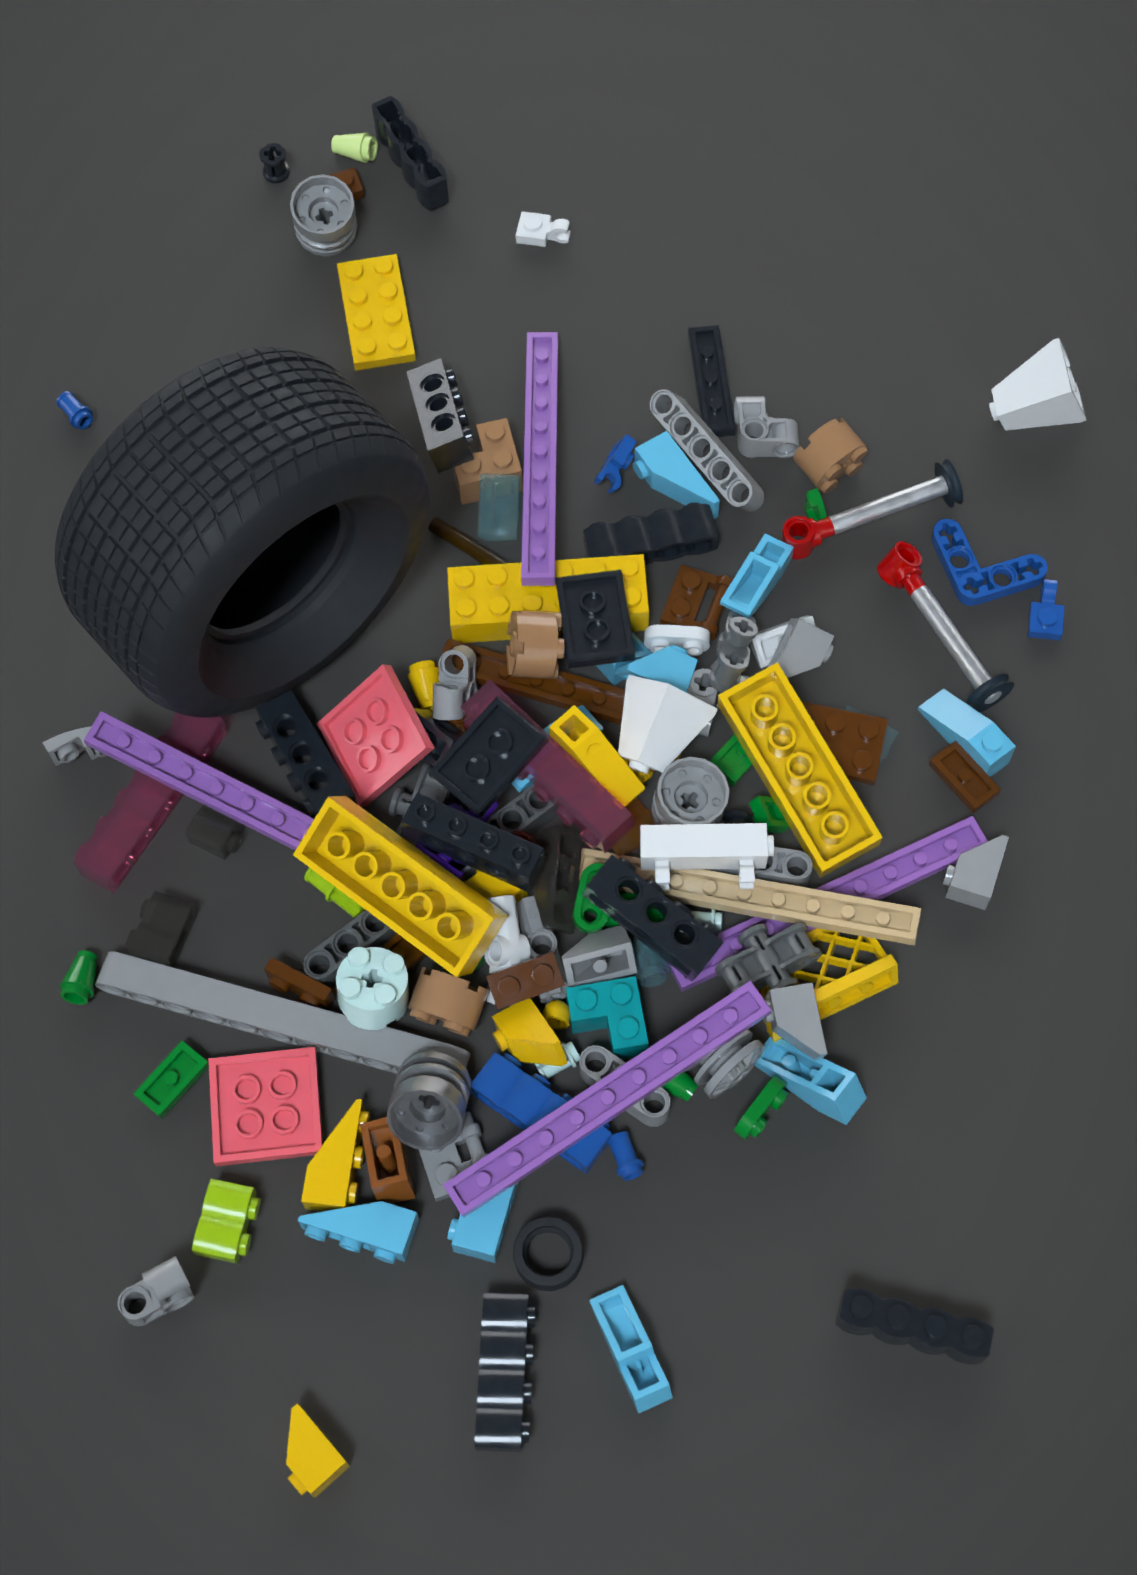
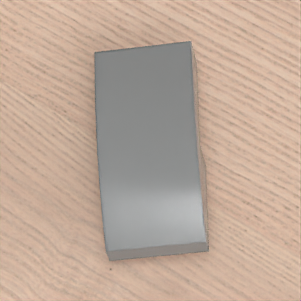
(69, 745)

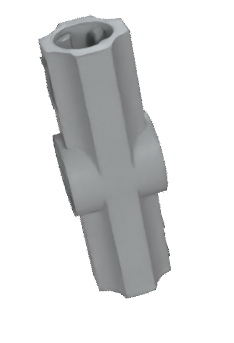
(532, 928)

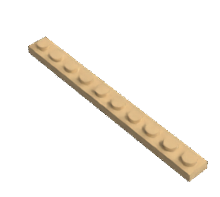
(781, 902)

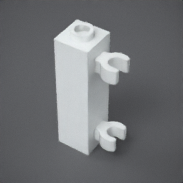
(705, 847)

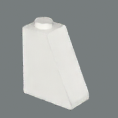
(1039, 392)
(658, 723)

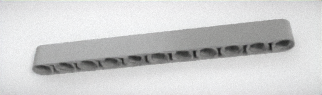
(263, 1014)

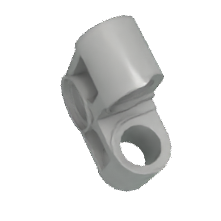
(773, 435)
(454, 685)
(163, 1289)

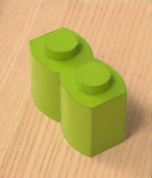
(225, 1221)

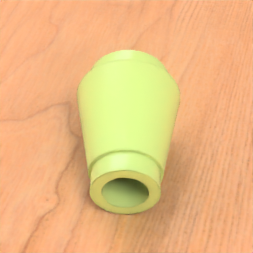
(356, 146)

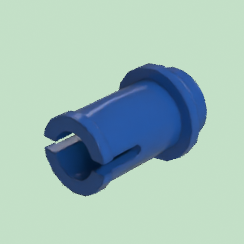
(79, 415)
(626, 1159)

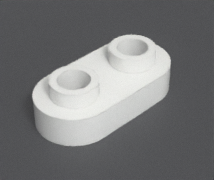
(691, 638)

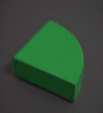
(814, 505)

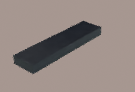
(711, 379)

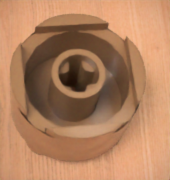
(831, 454)
(534, 644)
(448, 1000)

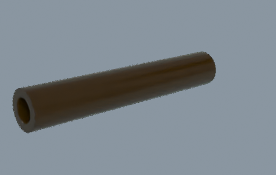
(464, 543)

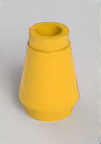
(421, 678)

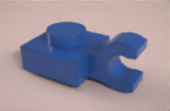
(618, 458)
(1046, 617)

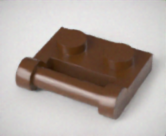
(687, 598)

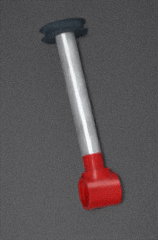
(944, 484)
(902, 570)

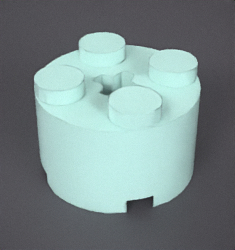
(372, 987)

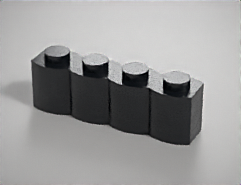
(410, 153)
(659, 536)
(925, 1329)
(502, 1372)

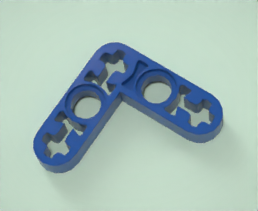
(974, 575)

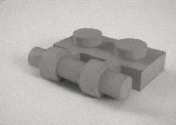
(445, 1163)

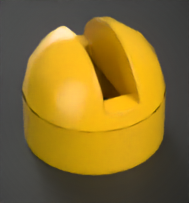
(557, 1014)

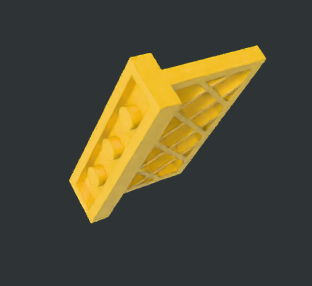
(854, 986)

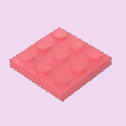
(375, 735)
(265, 1106)

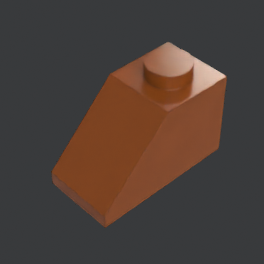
(386, 1163)

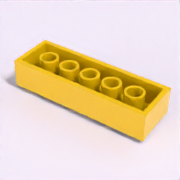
(487, 594)
(799, 770)
(400, 885)

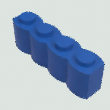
(529, 1099)

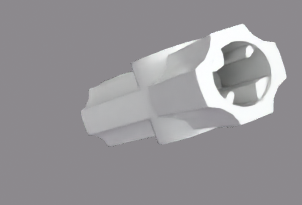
(509, 945)

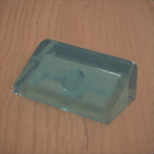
(498, 507)

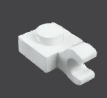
(538, 228)

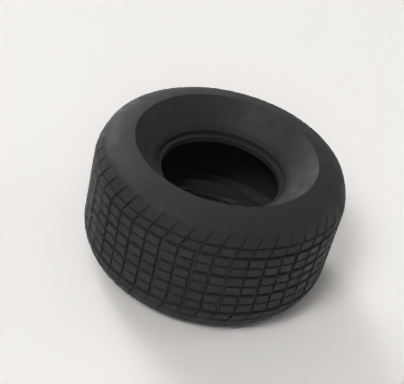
(240, 530)

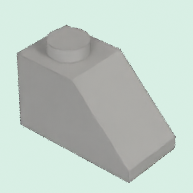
(802, 647)
(976, 873)
(600, 958)
(797, 1018)

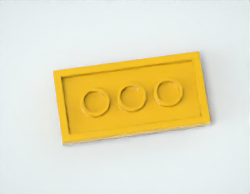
(376, 312)

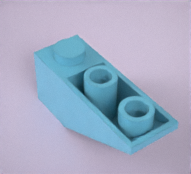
(370, 1226)

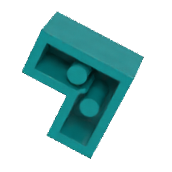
(610, 1006)

